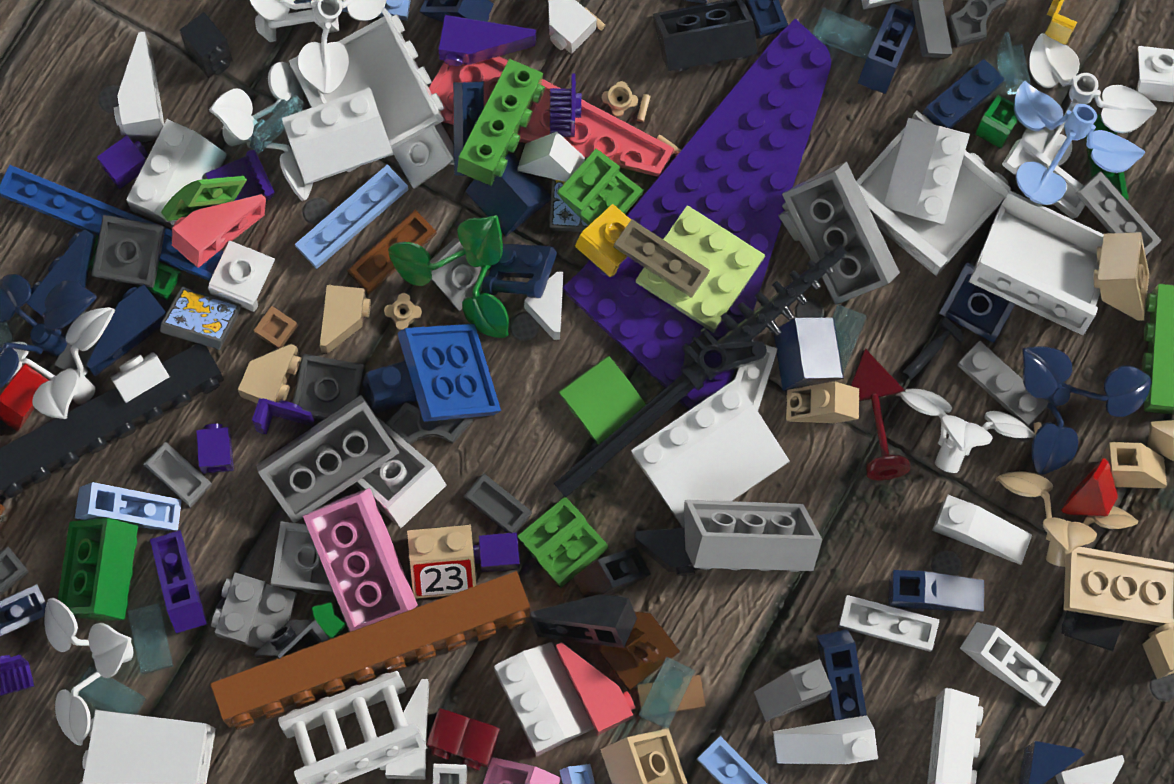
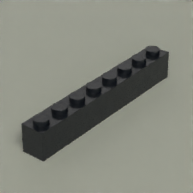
(102, 420)

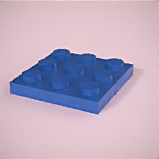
(449, 372)

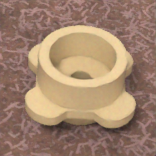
(619, 90)
(403, 320)

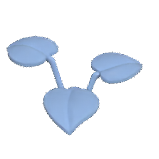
(1039, 111)

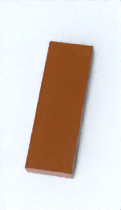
(376, 264)

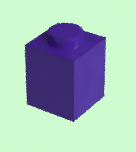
(123, 161)
(215, 449)
(497, 552)

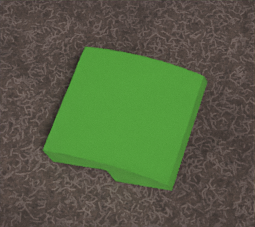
(597, 187)
(201, 195)
(602, 399)
(562, 542)

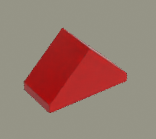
(17, 397)
(1094, 494)

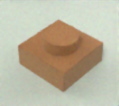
(275, 328)

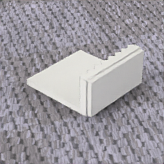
(1156, 73)
(425, 154)
(240, 275)
(139, 376)

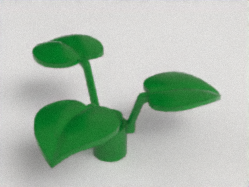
(482, 249)

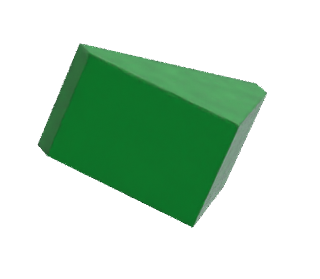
(997, 122)

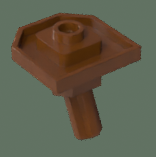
(643, 651)

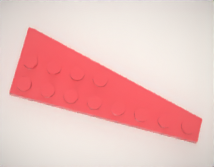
(595, 129)

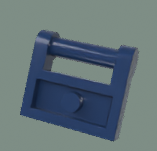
(521, 262)

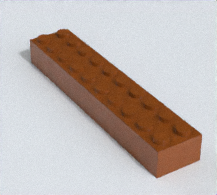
(371, 651)

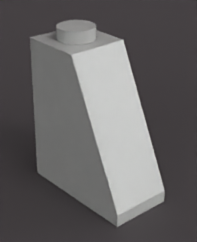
(793, 690)

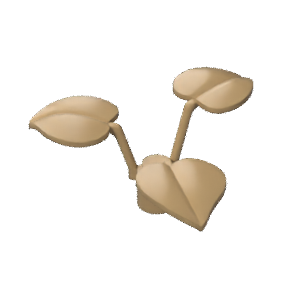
(1062, 534)

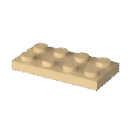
(1119, 586)

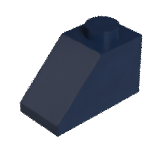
(459, 8)

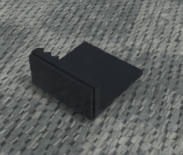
(1092, 629)
(294, 631)

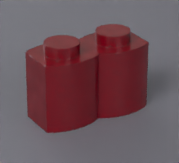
(463, 738)

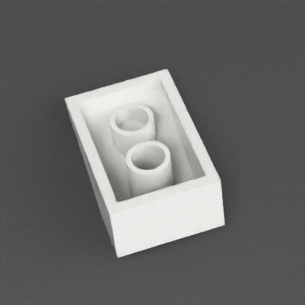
(138, 97)
(403, 482)

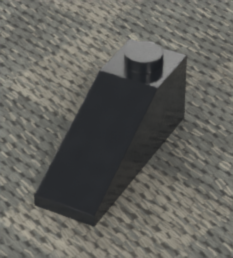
(589, 620)

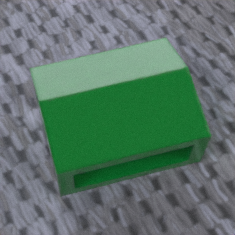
(327, 620)

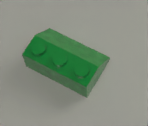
(98, 568)

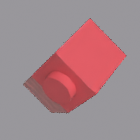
(211, 228)
(599, 695)

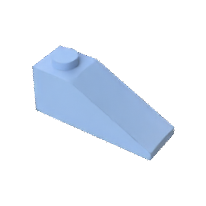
(128, 506)

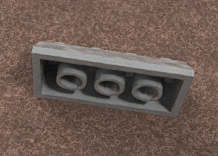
(832, 214)
(327, 459)
(750, 536)

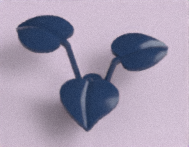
(63, 305)
(1044, 377)

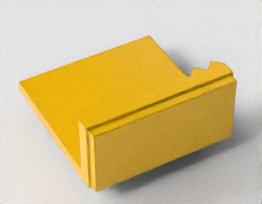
(1059, 27)
(599, 238)

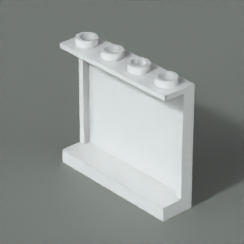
(387, 66)
(932, 243)
(1041, 262)
(146, 750)

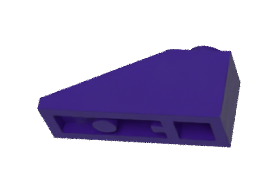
(476, 40)
(177, 582)

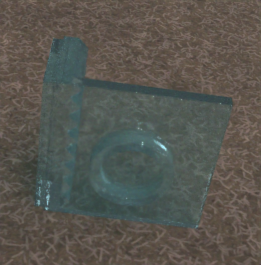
(1012, 64)

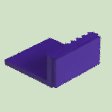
(564, 108)
(252, 170)
(266, 409)
(14, 674)

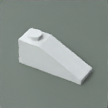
(981, 529)
(1010, 662)
(416, 711)
(827, 743)

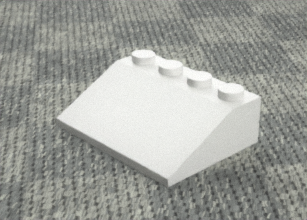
(711, 452)

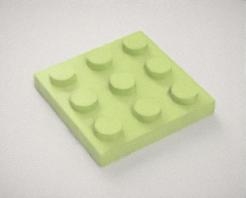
(724, 254)

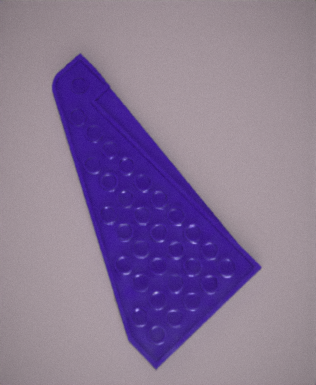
(730, 175)

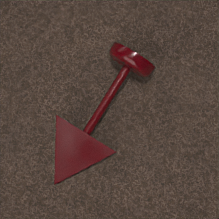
(873, 383)

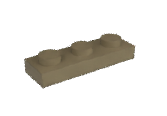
(661, 258)

